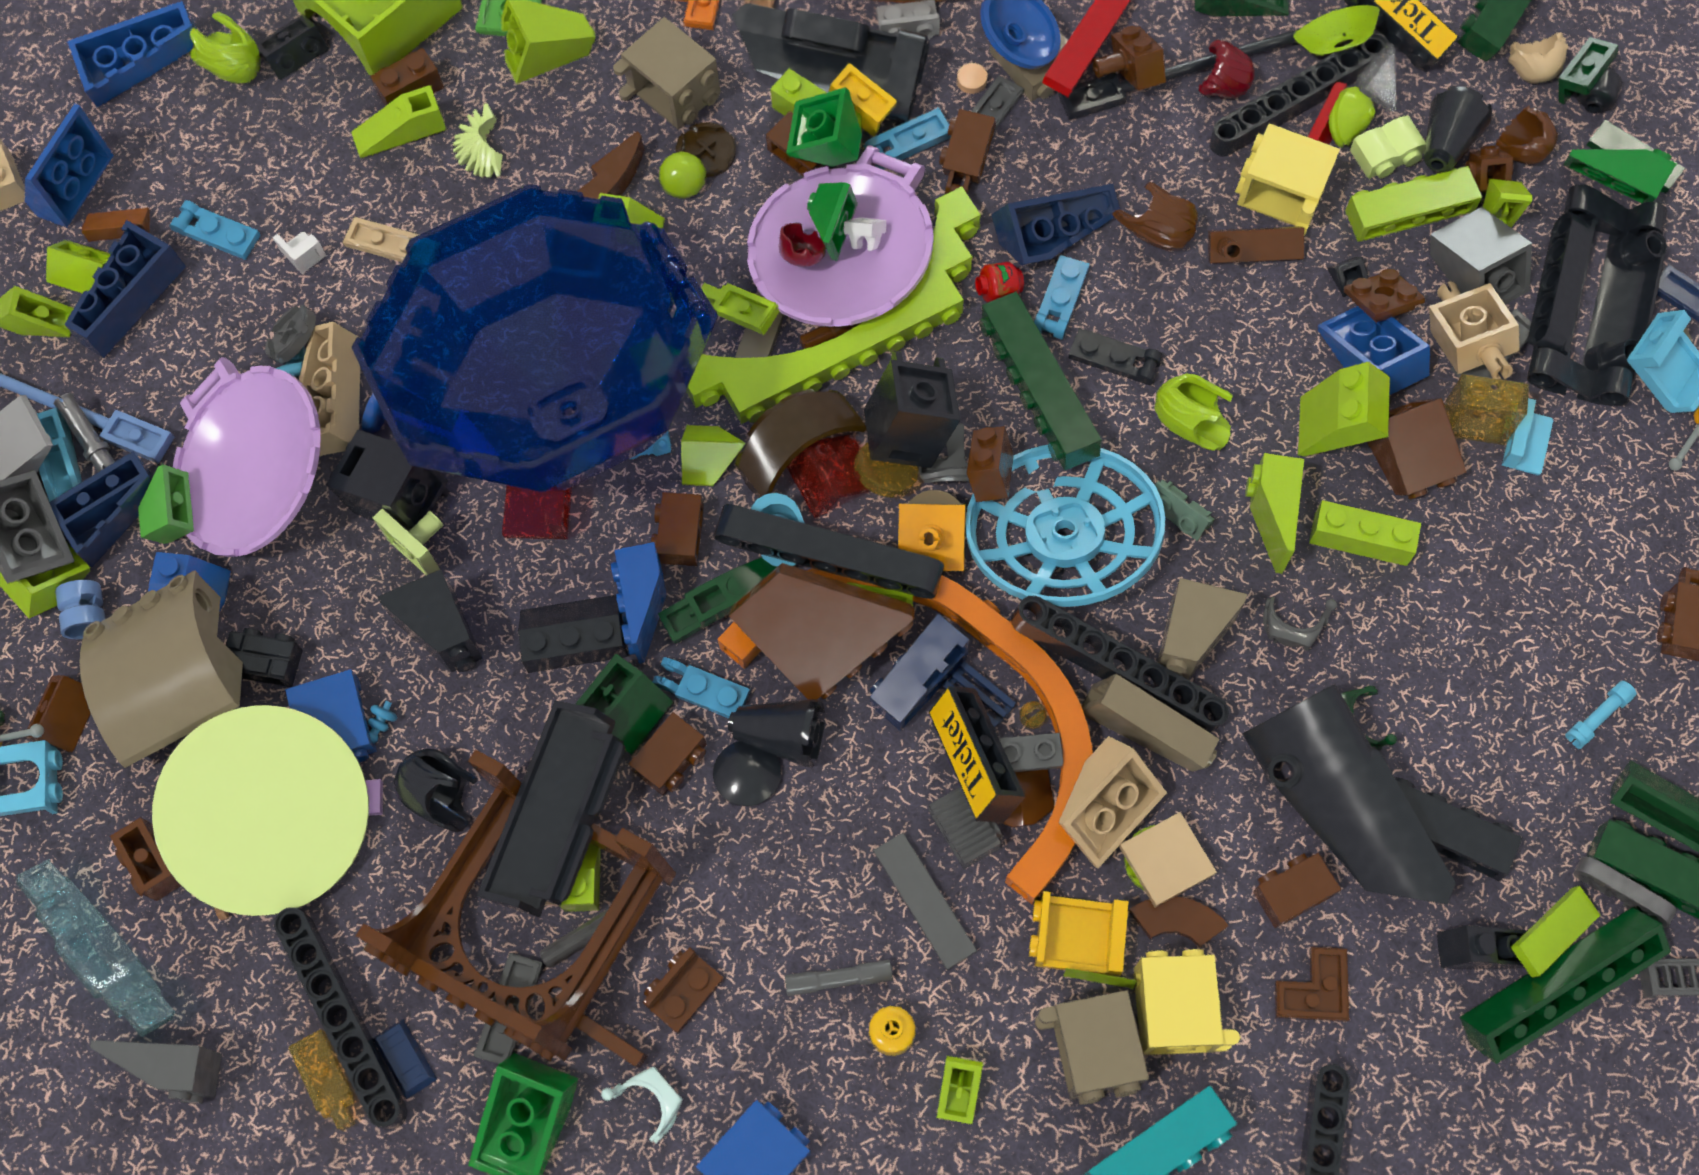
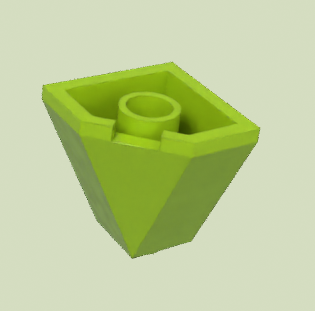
(543, 38)

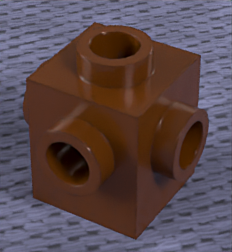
(1489, 164)

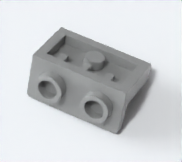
(912, 16)

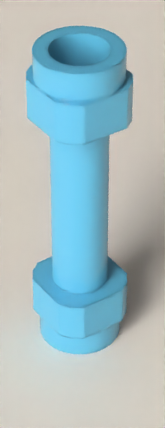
(1618, 697)

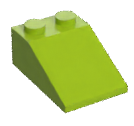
(1344, 410)
(1275, 504)

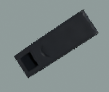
(1478, 948)

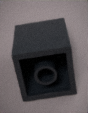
(434, 619)

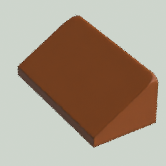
(109, 224)

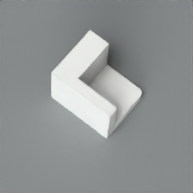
(301, 251)

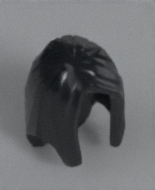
(433, 788)

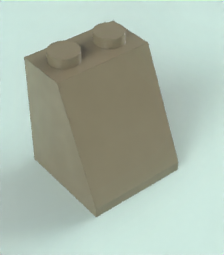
(1196, 624)

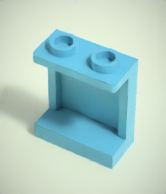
(1669, 362)

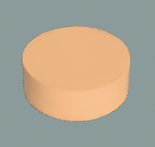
(972, 78)

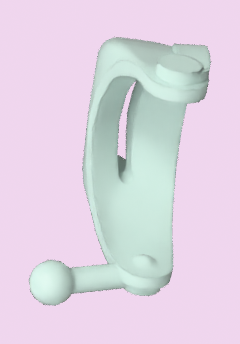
(668, 1098)

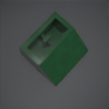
(628, 699)

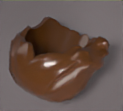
(1529, 128)

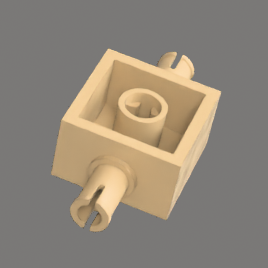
(1474, 329)

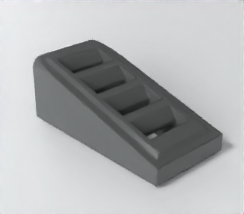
(1651, 984)

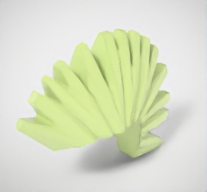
(473, 147)

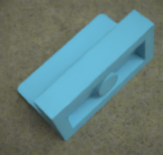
(1529, 442)

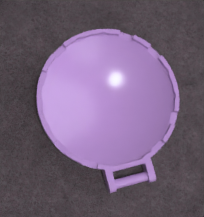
(861, 281)
(247, 456)

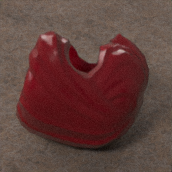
(1231, 73)

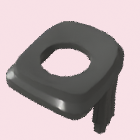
(951, 468)

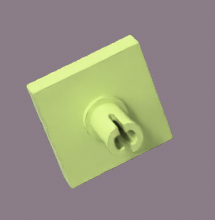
(411, 542)

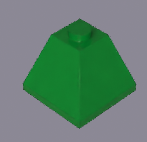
(825, 129)
(828, 210)

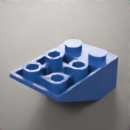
(640, 595)

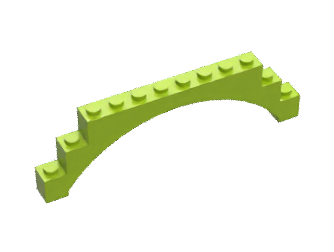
(762, 382)

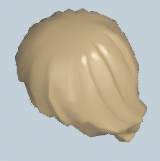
(1539, 60)

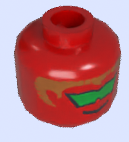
(998, 281)

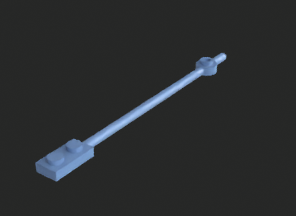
(119, 430)

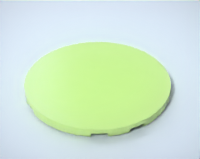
(260, 810)

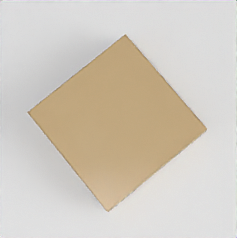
(1167, 859)

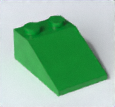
(1631, 172)
(522, 1117)

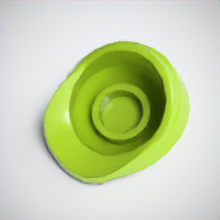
(1350, 116)

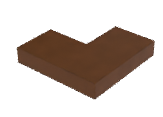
(1322, 997)

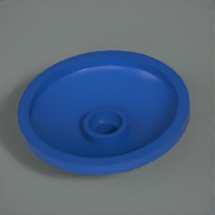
(1021, 31)

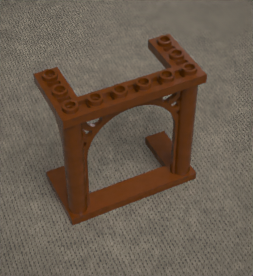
(412, 940)

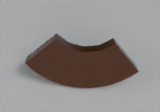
(1179, 917)

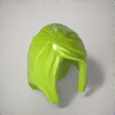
(227, 55)
(1191, 410)

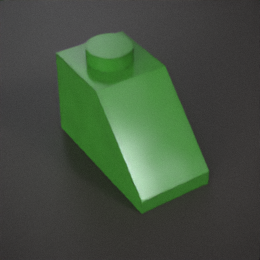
(166, 506)

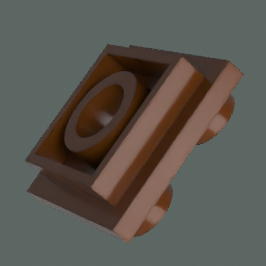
(1384, 295)

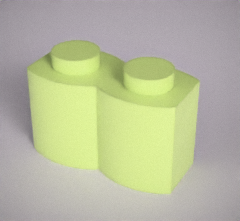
(1388, 147)

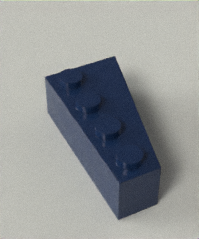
(123, 289)

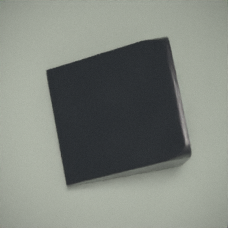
(1348, 271)

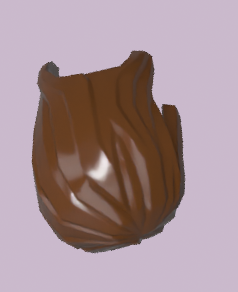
(1166, 223)

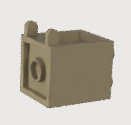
(669, 73)
(1097, 1046)

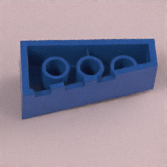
(131, 50)

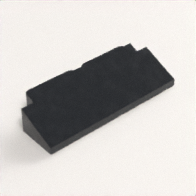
(554, 810)

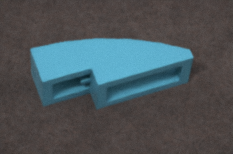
(60, 467)

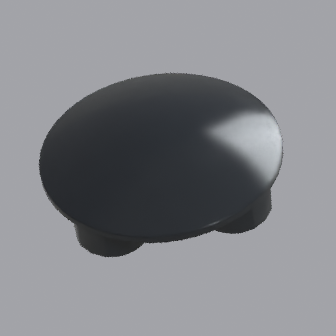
(746, 774)

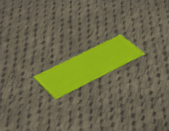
(1100, 978)

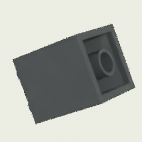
(1481, 252)

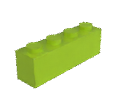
(1412, 203)

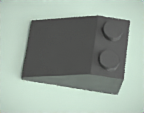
(28, 530)
(181, 1070)

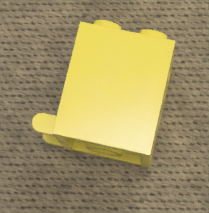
(1286, 175)
(1180, 1004)

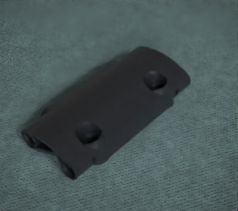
(1622, 302)

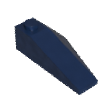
(1049, 224)

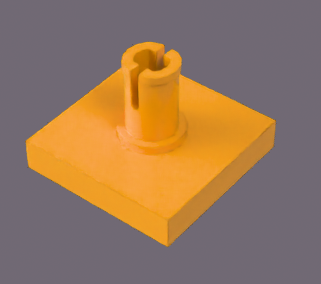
(934, 532)

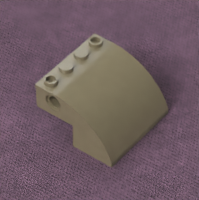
(158, 669)

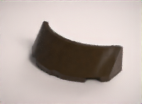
(789, 430)

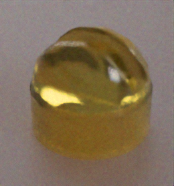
(1037, 719)

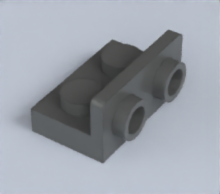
(1033, 752)

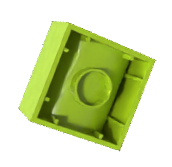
(382, 29)

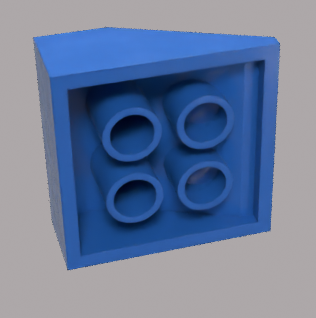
(67, 169)

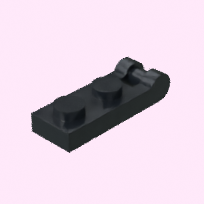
(1115, 356)

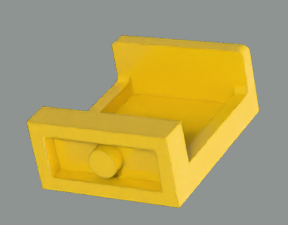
(1079, 934)

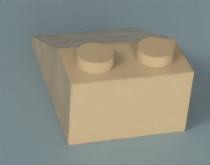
(1109, 800)

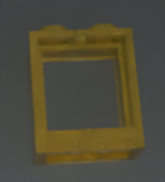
(1496, 410)

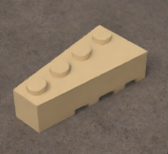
(333, 381)

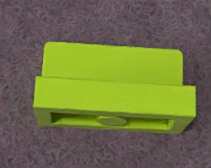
(73, 265)

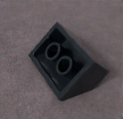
(571, 634)

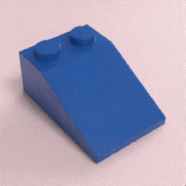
(1385, 344)

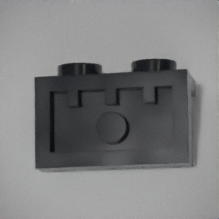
(292, 46)

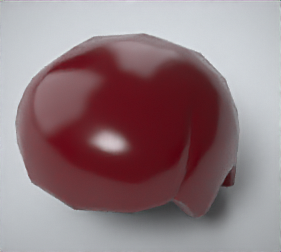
(800, 248)

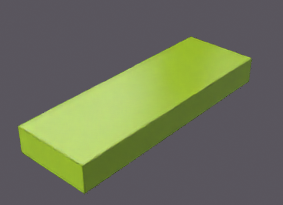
(1555, 931)

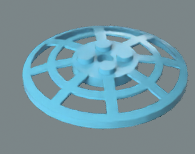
(1076, 515)

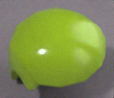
(682, 175)

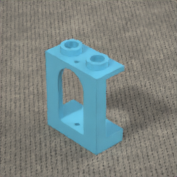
(46, 791)

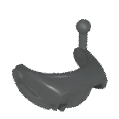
(1291, 636)

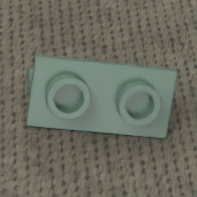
(1191, 517)

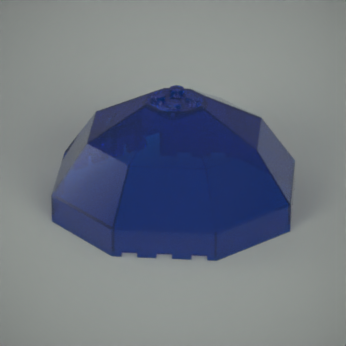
(532, 315)

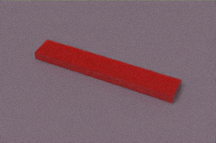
(1084, 45)

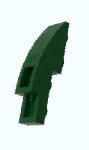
(712, 599)

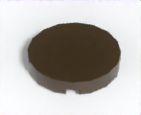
(709, 144)

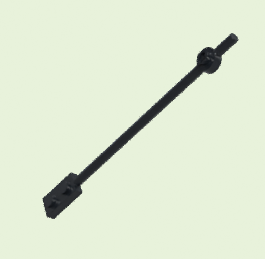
(1110, 92)

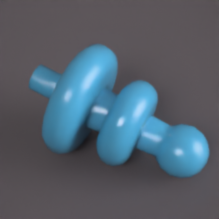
(378, 724)

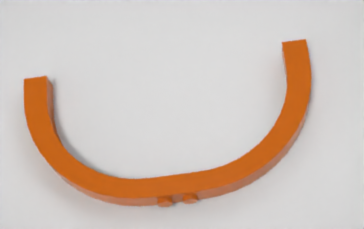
(1027, 658)

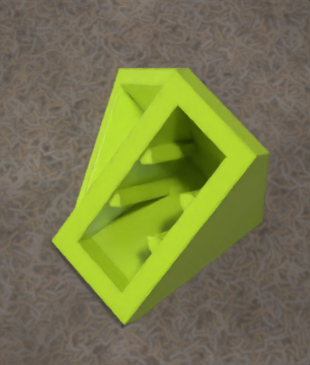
(707, 454)

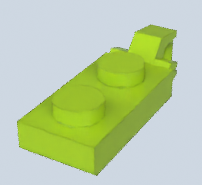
(742, 307)

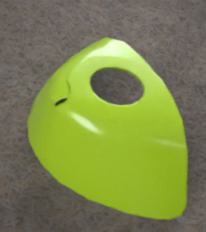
(1327, 30)

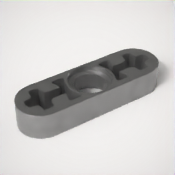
(1631, 893)

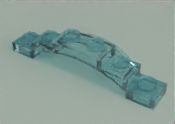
(94, 949)

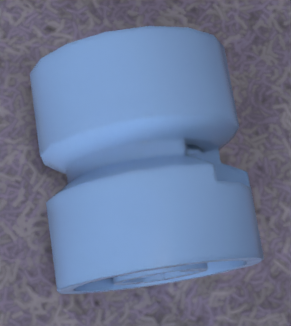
(79, 606)

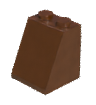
(1418, 448)

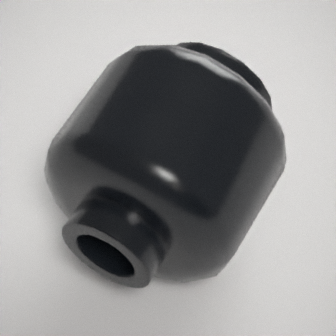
(1603, 94)

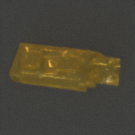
(324, 1078)

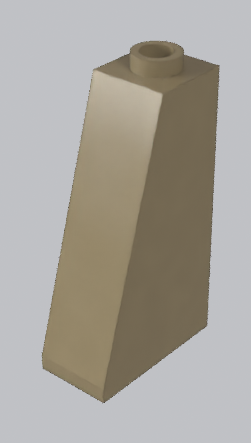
(1149, 723)

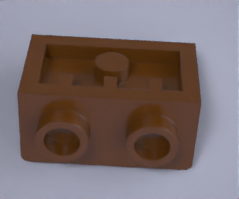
(681, 989)

